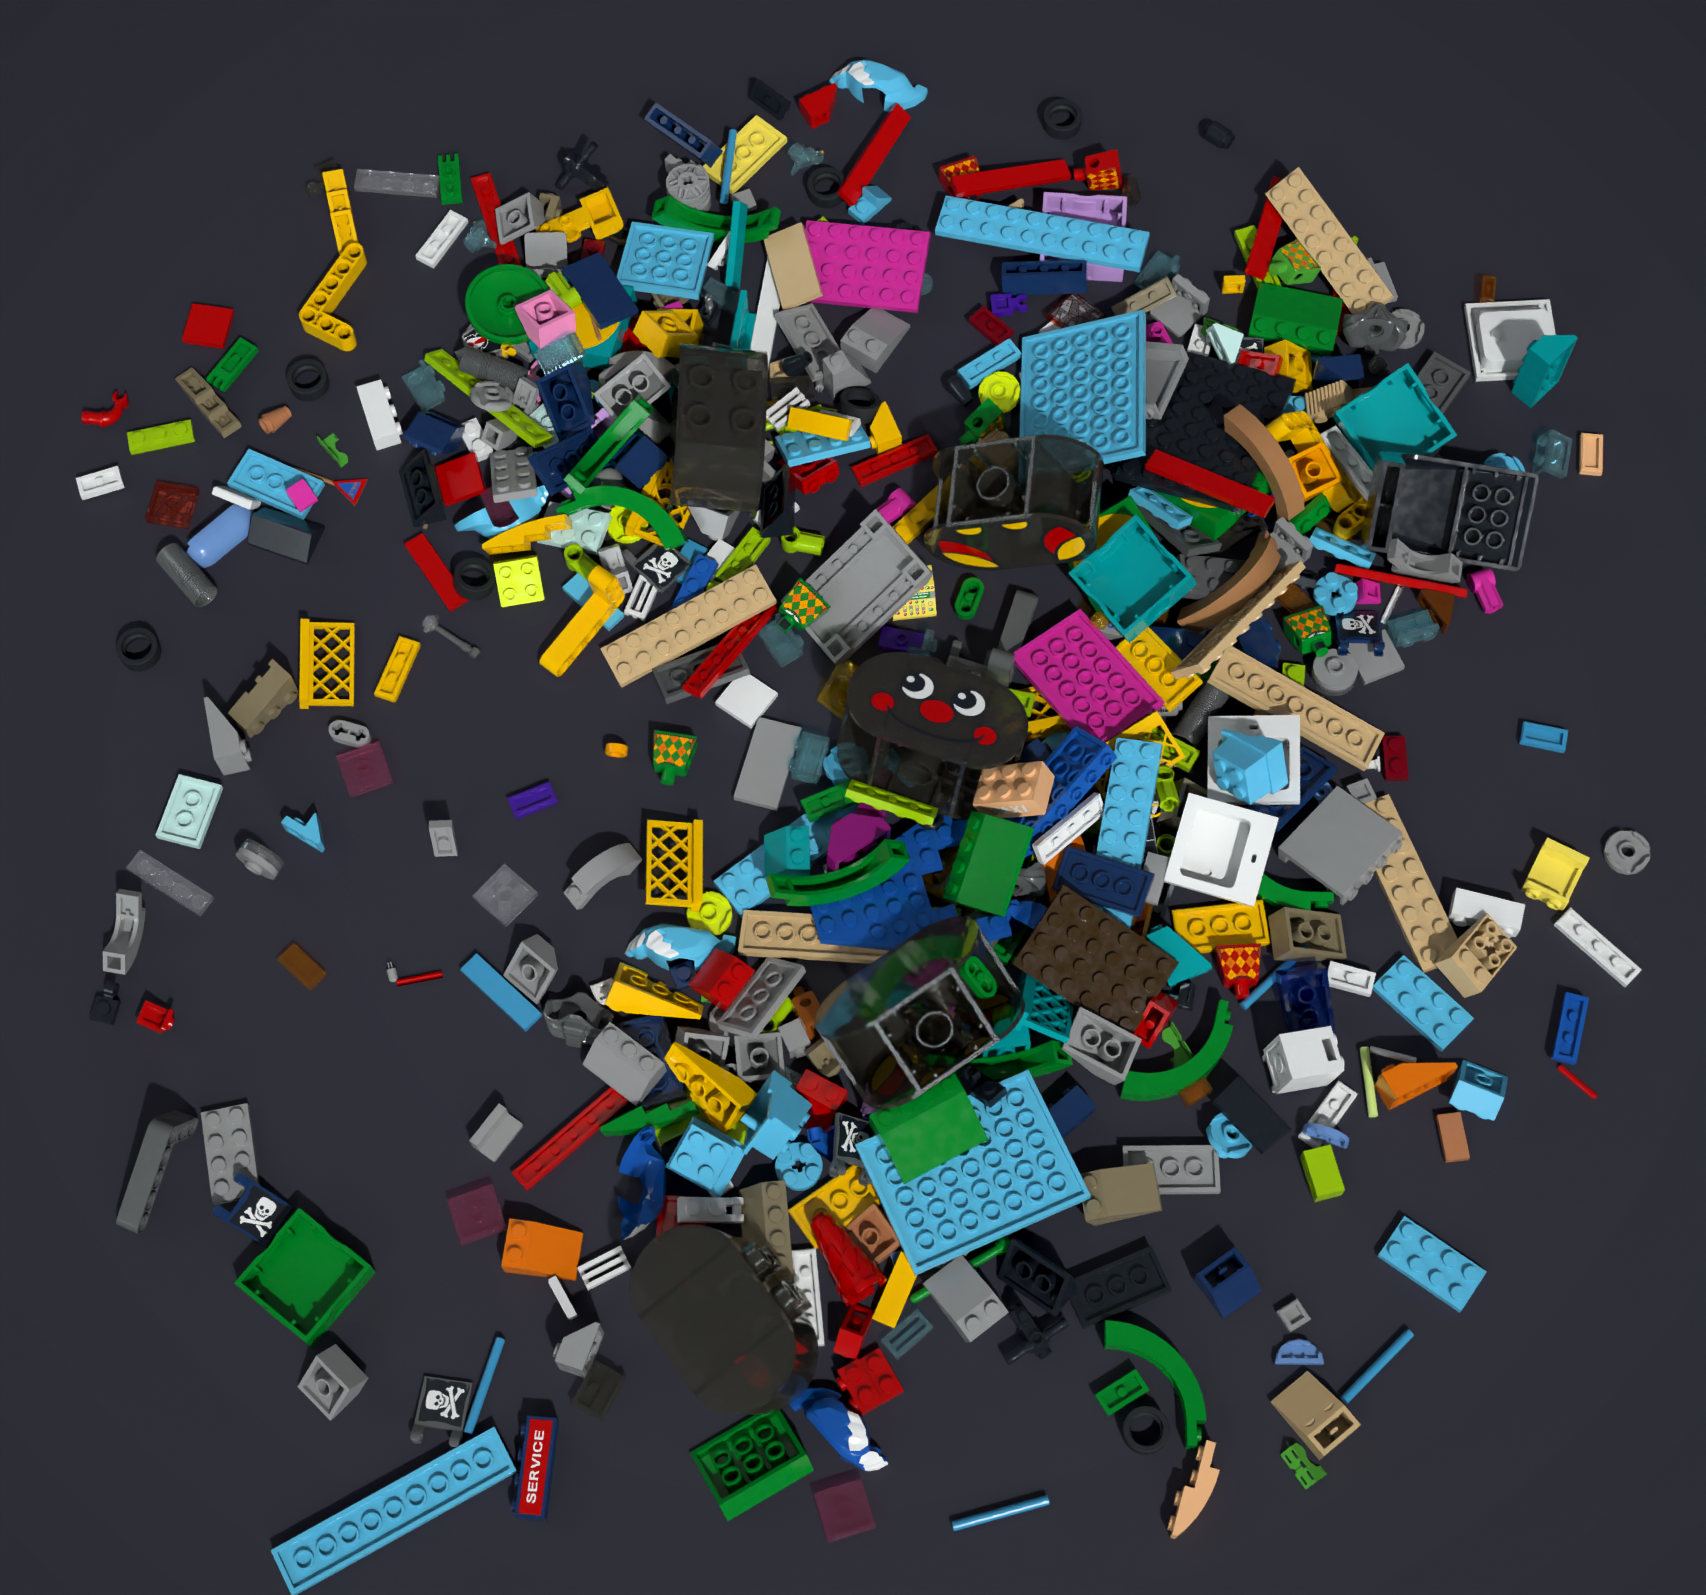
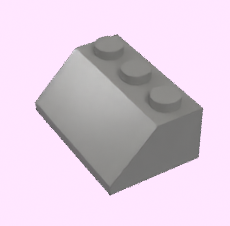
(637, 378)
(624, 1064)

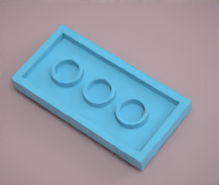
(805, 447)
(268, 480)
(1422, 1003)
(1432, 1264)

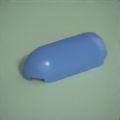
(220, 536)

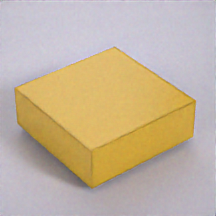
(1233, 284)

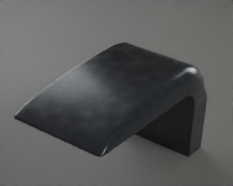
(1449, 508)

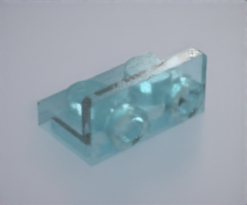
(1157, 269)
(424, 386)
(1552, 454)
(1412, 628)
(782, 646)

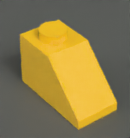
(884, 431)

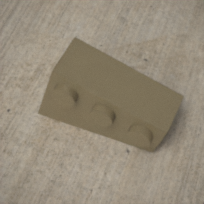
(264, 701)

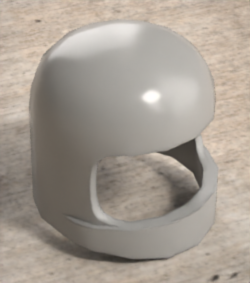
(609, 477)

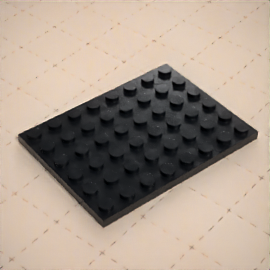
(1196, 430)

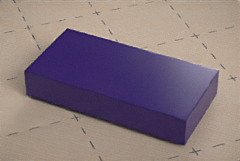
(532, 800)

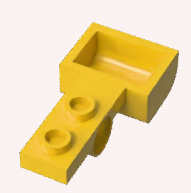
(596, 212)

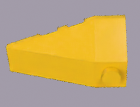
(638, 995)
(717, 1091)

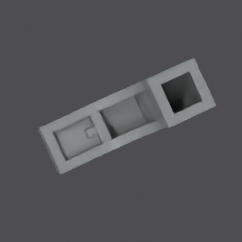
(622, 360)
(498, 434)
(1430, 568)
(599, 871)
(127, 934)

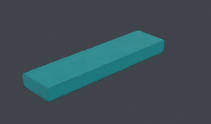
(736, 245)

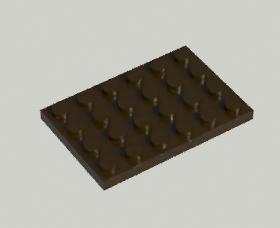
(1094, 960)

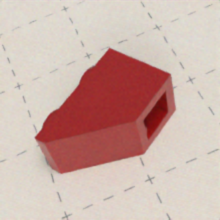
(818, 106)

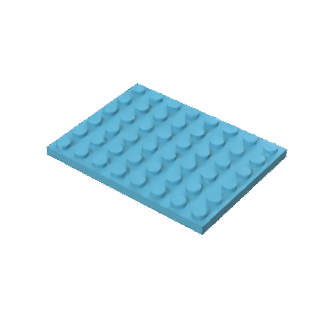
(1088, 385)
(986, 1191)

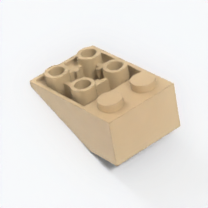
(1476, 956)
(1315, 1414)

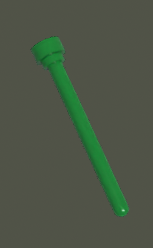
(1000, 1247)

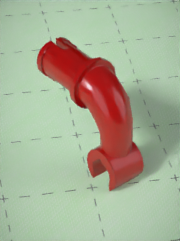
(106, 418)

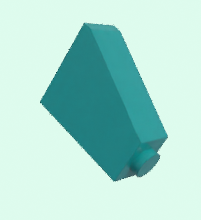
(1190, 961)

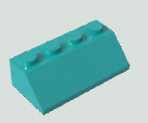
(1542, 367)

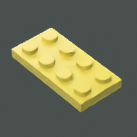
(753, 148)

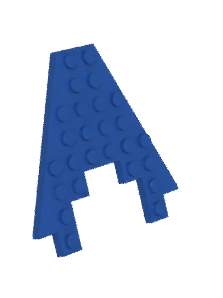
(900, 904)

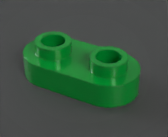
(969, 600)
(975, 975)

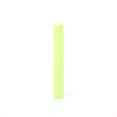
(1368, 1082)

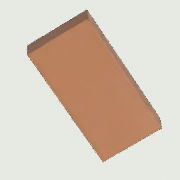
(1452, 1137)

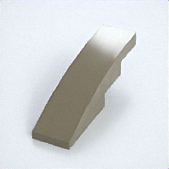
(208, 402)

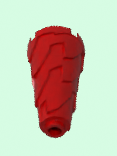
(846, 1261)

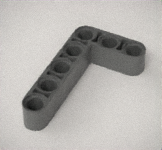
(1002, 659)
(150, 1167)

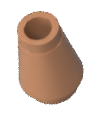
(274, 419)

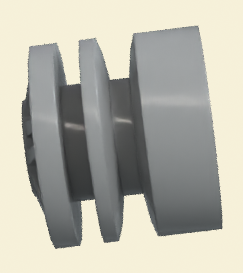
(690, 186)

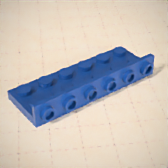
(1076, 768)

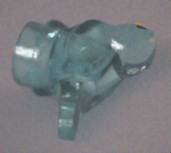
(804, 157)
(478, 237)

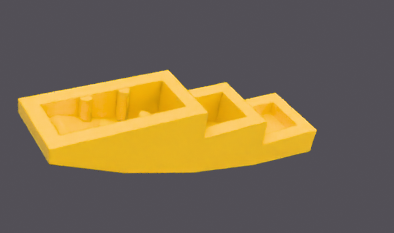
(340, 208)
(521, 536)

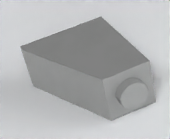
(842, 373)

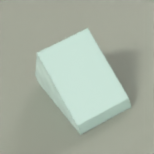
(1225, 342)

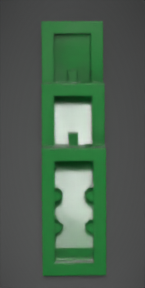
(637, 1119)

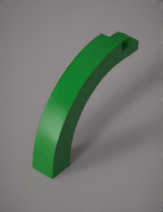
(675, 214)
(608, 444)
(654, 513)
(842, 883)
(1285, 897)
(1038, 1060)
(1170, 1083)
(1163, 1356)

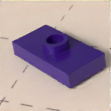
(899, 640)

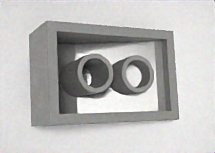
(873, 338)
(228, 748)
(1101, 1046)
(965, 1298)

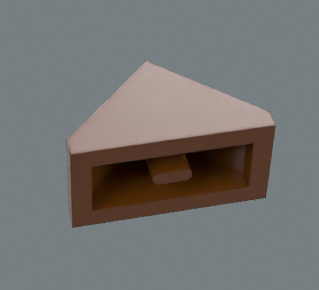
(1439, 606)

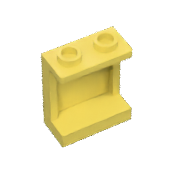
(1554, 874)

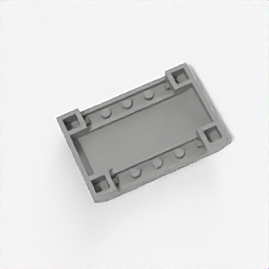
(864, 586)

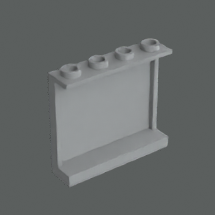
(1163, 370)
(1341, 844)

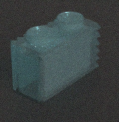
(560, 353)
(809, 758)

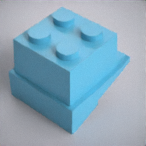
(1249, 765)
(774, 1117)
(706, 1156)

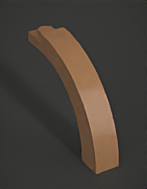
(1270, 458)
(1236, 590)

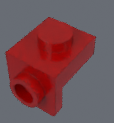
(155, 1017)

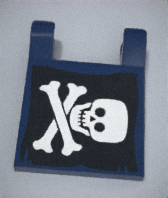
(1359, 628)
(256, 1213)

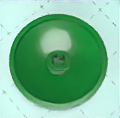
(493, 299)

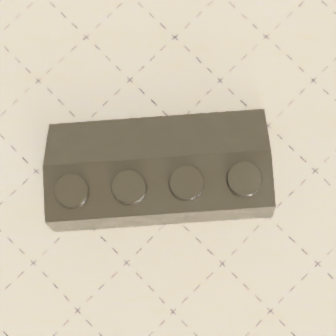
(768, 1222)

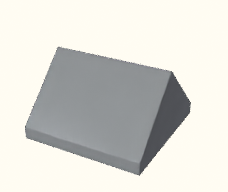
(759, 1057)

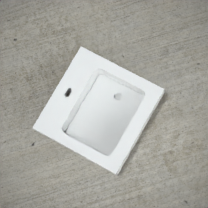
(1502, 333)
(1279, 727)
(1217, 848)

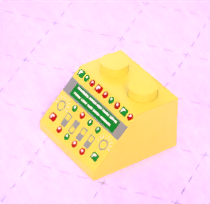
(920, 605)

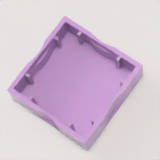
(1098, 209)

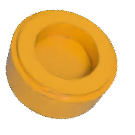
(616, 750)

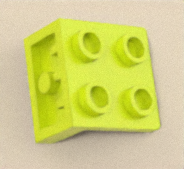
(519, 581)

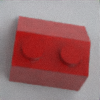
(721, 979)
(825, 1099)

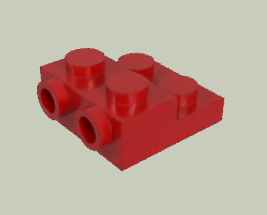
(812, 475)
(869, 1382)

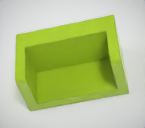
(1322, 1173)

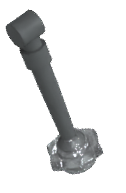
(431, 624)

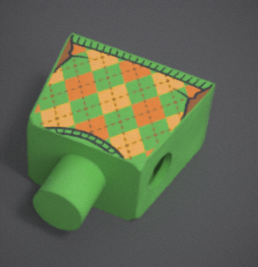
(1294, 264)

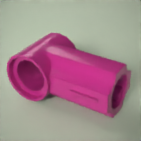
(897, 505)
(1483, 584)

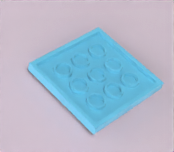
(665, 260)

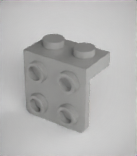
(546, 252)
(1182, 310)
(1290, 543)

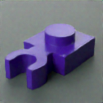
(1004, 304)

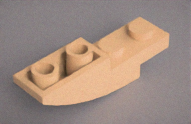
(1192, 1500)

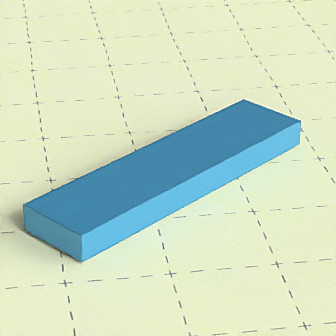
(501, 992)

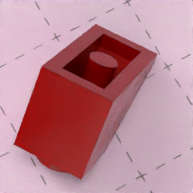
(1155, 1019)
(853, 1331)

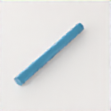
(728, 166)
(1266, 984)
(1362, 1381)
(484, 1385)
(1000, 1513)

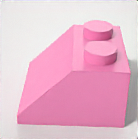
(546, 318)

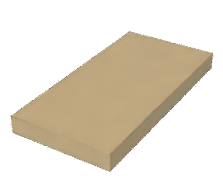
(793, 266)

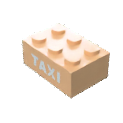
(1014, 790)

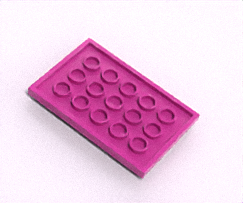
(868, 265)
(1086, 678)

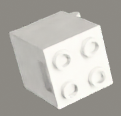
(1303, 1059)

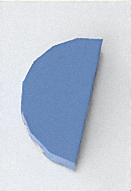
(1326, 1134)
(1298, 1353)

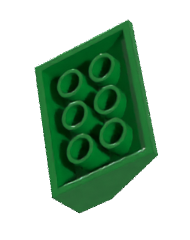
(1297, 317)
(988, 863)
(928, 1129)
(751, 1462)

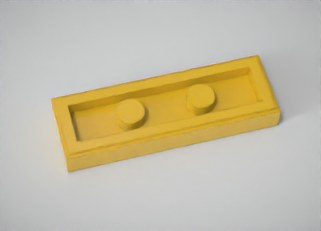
(819, 423)
(397, 669)
(895, 1293)

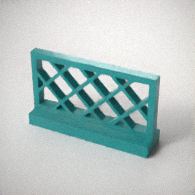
(743, 324)
(1029, 987)

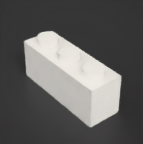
(380, 414)
(1470, 906)

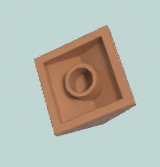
(873, 1234)

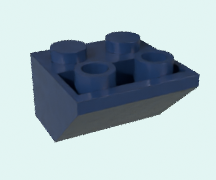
(1333, 369)
(434, 433)
(638, 460)
(1260, 643)
(1228, 1283)

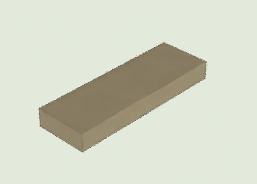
(1146, 298)

